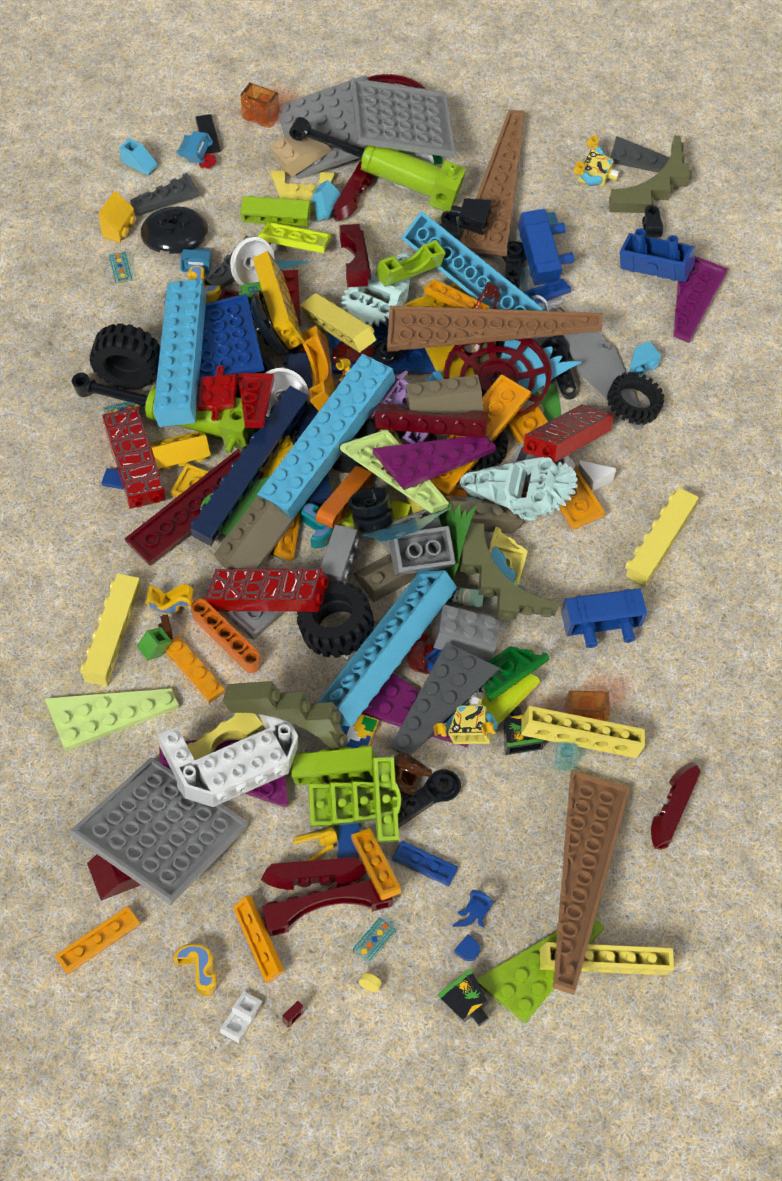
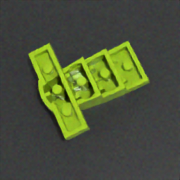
(360, 801)

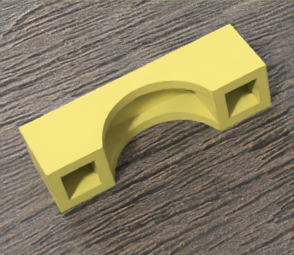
(236, 728)

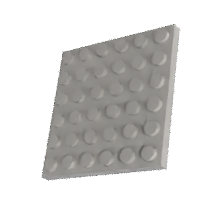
(329, 113)
(402, 118)
(158, 833)

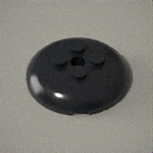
(174, 230)
(264, 324)

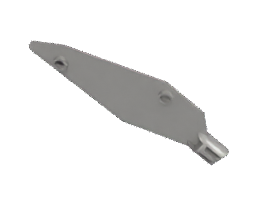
(599, 363)

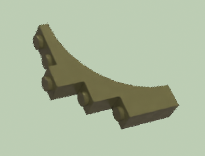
(659, 187)
(492, 582)
(293, 707)

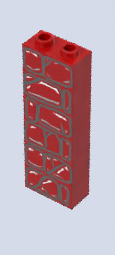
(567, 432)
(134, 458)
(267, 590)

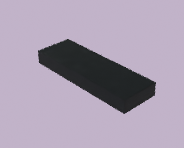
(206, 125)

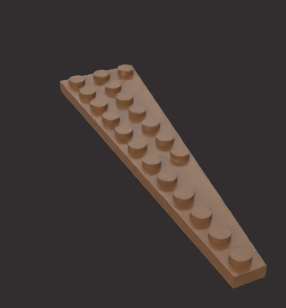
(500, 188)
(440, 326)
(590, 838)

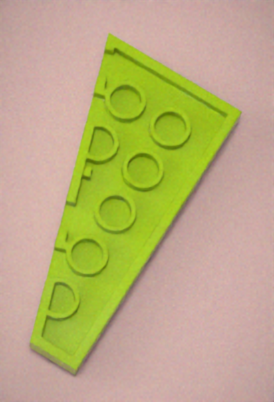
(521, 983)

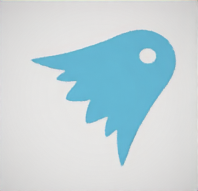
(556, 367)
(409, 527)

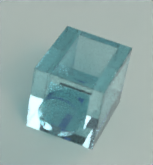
(565, 756)

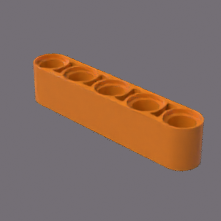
(337, 504)
(222, 628)

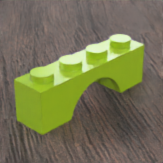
(426, 258)

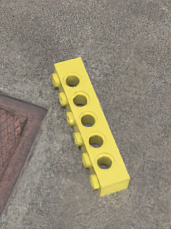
(583, 731)
(617, 959)

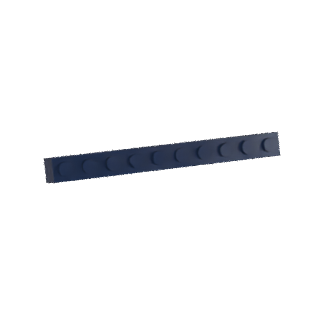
(300, 364)
(249, 466)

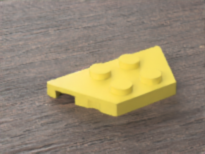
(514, 553)

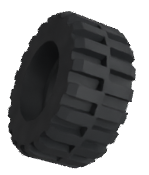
(125, 356)
(343, 638)

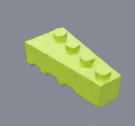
(334, 766)

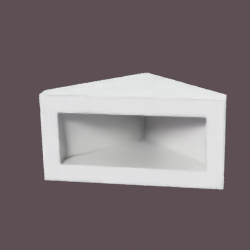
(596, 475)

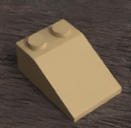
(297, 155)

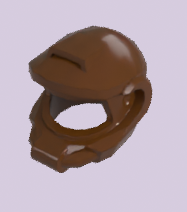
(407, 771)

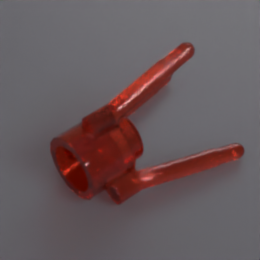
(489, 291)

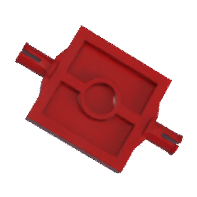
(217, 393)

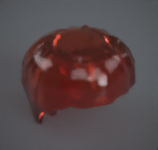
(416, 656)

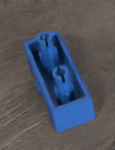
(540, 246)
(657, 256)
(604, 613)

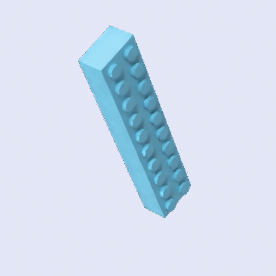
(466, 267)
(180, 353)
(321, 441)
(388, 644)

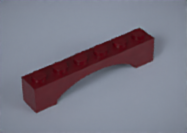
(358, 270)
(460, 424)
(281, 915)

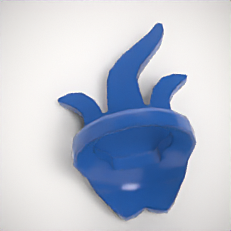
(477, 908)

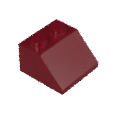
(108, 878)

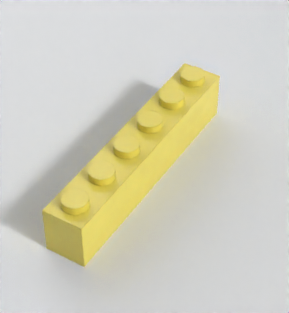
(338, 322)
(661, 537)
(111, 629)

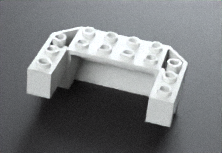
(234, 767)

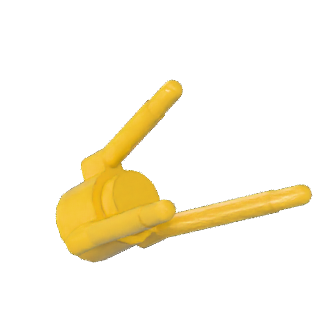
(325, 837)

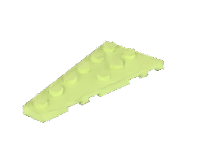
(362, 452)
(98, 715)

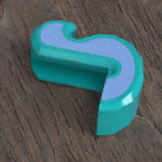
(323, 533)

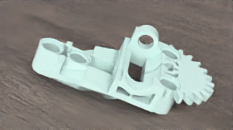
(368, 307)
(505, 484)

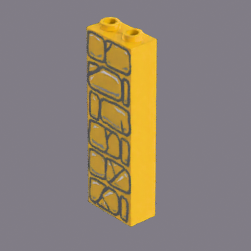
(278, 300)

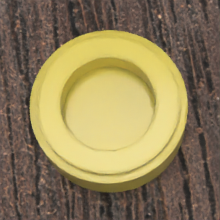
(370, 982)

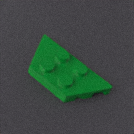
(513, 666)

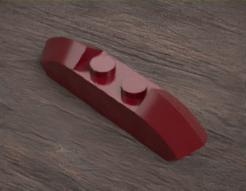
(350, 196)
(682, 786)
(314, 872)

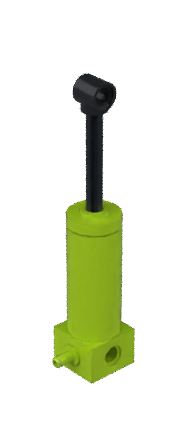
(436, 182)
(229, 426)

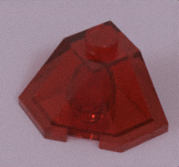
(344, 351)

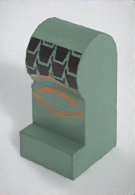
(467, 597)

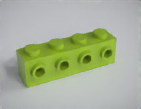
(275, 210)

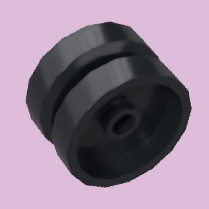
(371, 509)

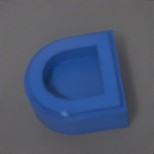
(468, 949)

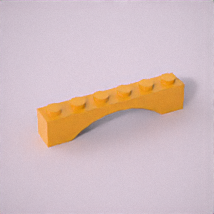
(318, 353)

